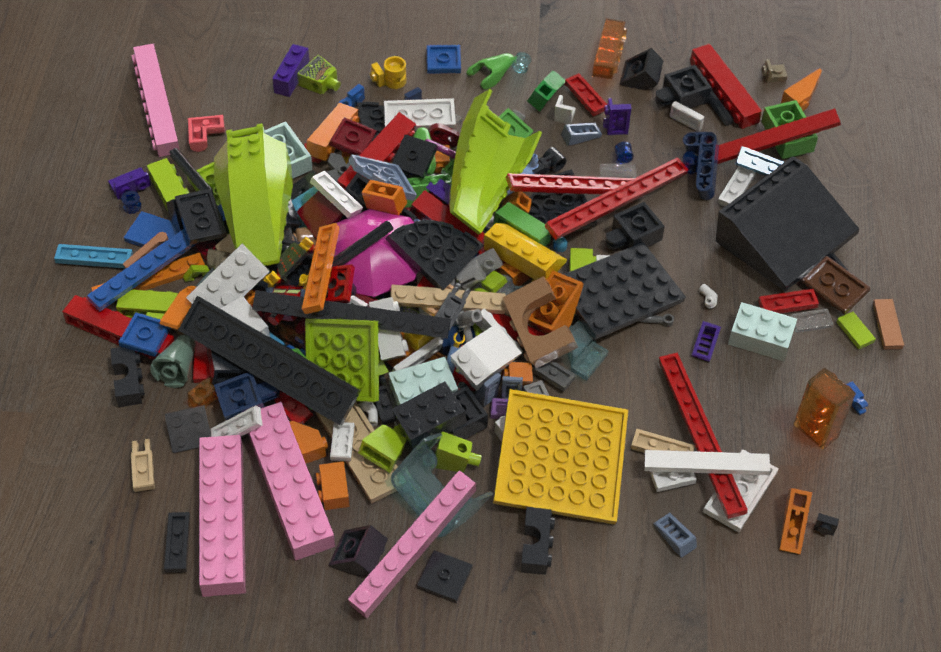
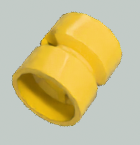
(395, 72)

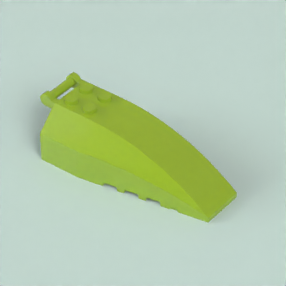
(482, 162)
(254, 190)

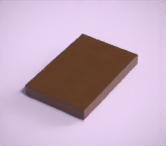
(836, 285)

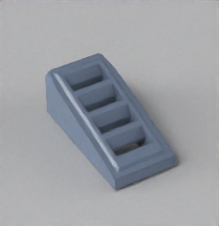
(574, 133)
(513, 383)
(488, 390)
(682, 545)

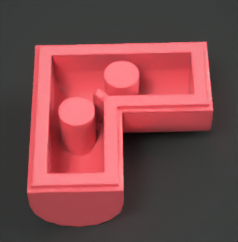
(202, 126)

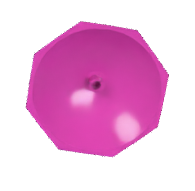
(380, 263)

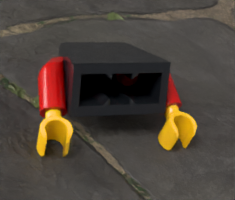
(293, 263)

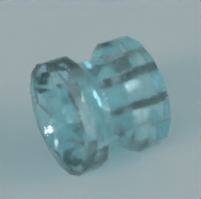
(521, 62)

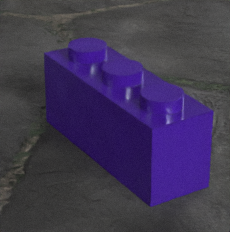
(286, 76)

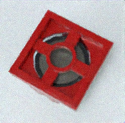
(341, 284)

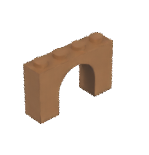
(520, 306)

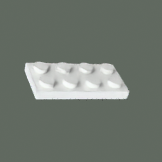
(422, 112)
(231, 278)
(751, 488)

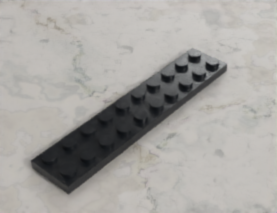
(270, 360)

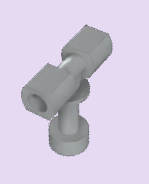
(467, 319)

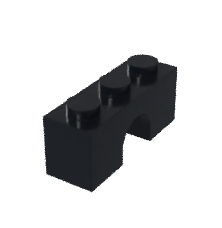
(127, 390)
(535, 556)

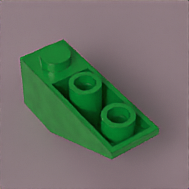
(546, 90)

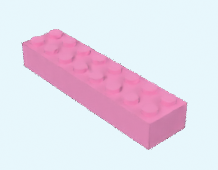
(290, 484)
(222, 516)

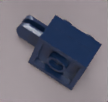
(243, 393)

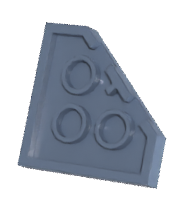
(382, 172)

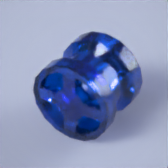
(624, 152)
(690, 160)
(131, 202)

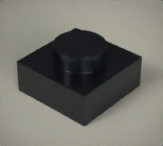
(826, 524)

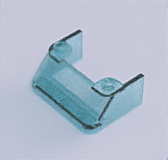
(420, 487)

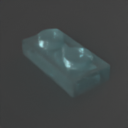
(589, 360)

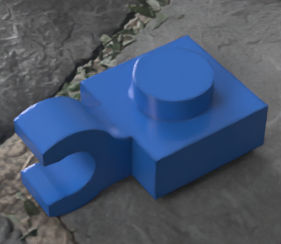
(354, 96)
(858, 403)

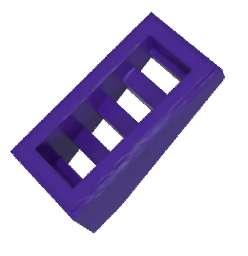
(709, 328)

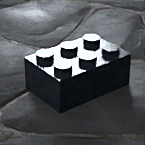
(429, 414)

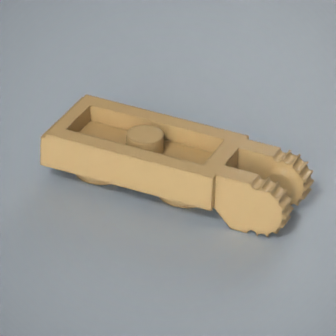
(142, 467)

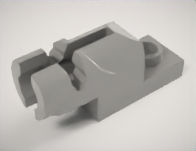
(477, 269)

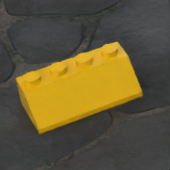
(522, 251)

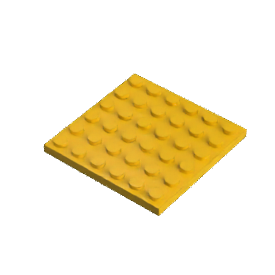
(561, 456)

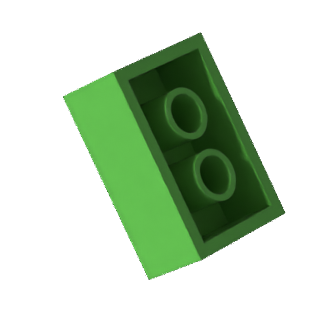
(783, 114)

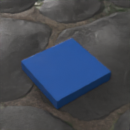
(443, 59)
(144, 334)

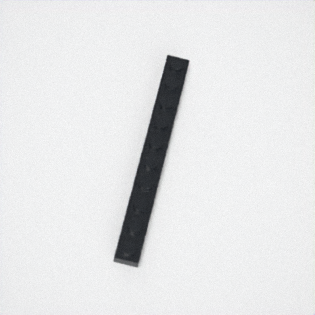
(387, 319)

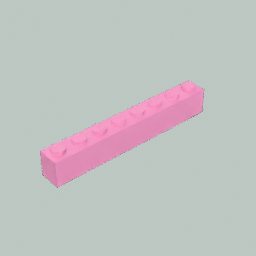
(156, 99)
(412, 544)

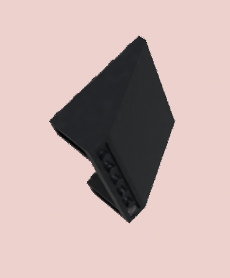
(785, 224)

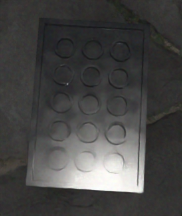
(623, 290)

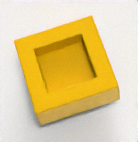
(377, 74)

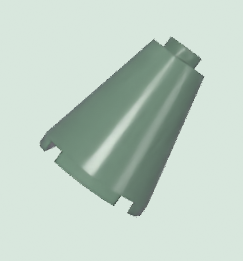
(174, 362)

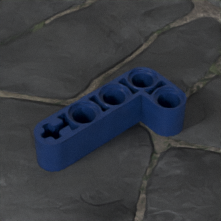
(705, 165)

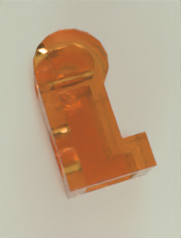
(202, 394)

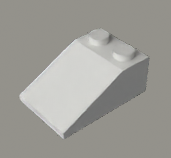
(485, 356)

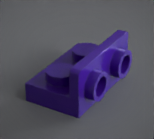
(617, 118)
(131, 181)
(440, 190)

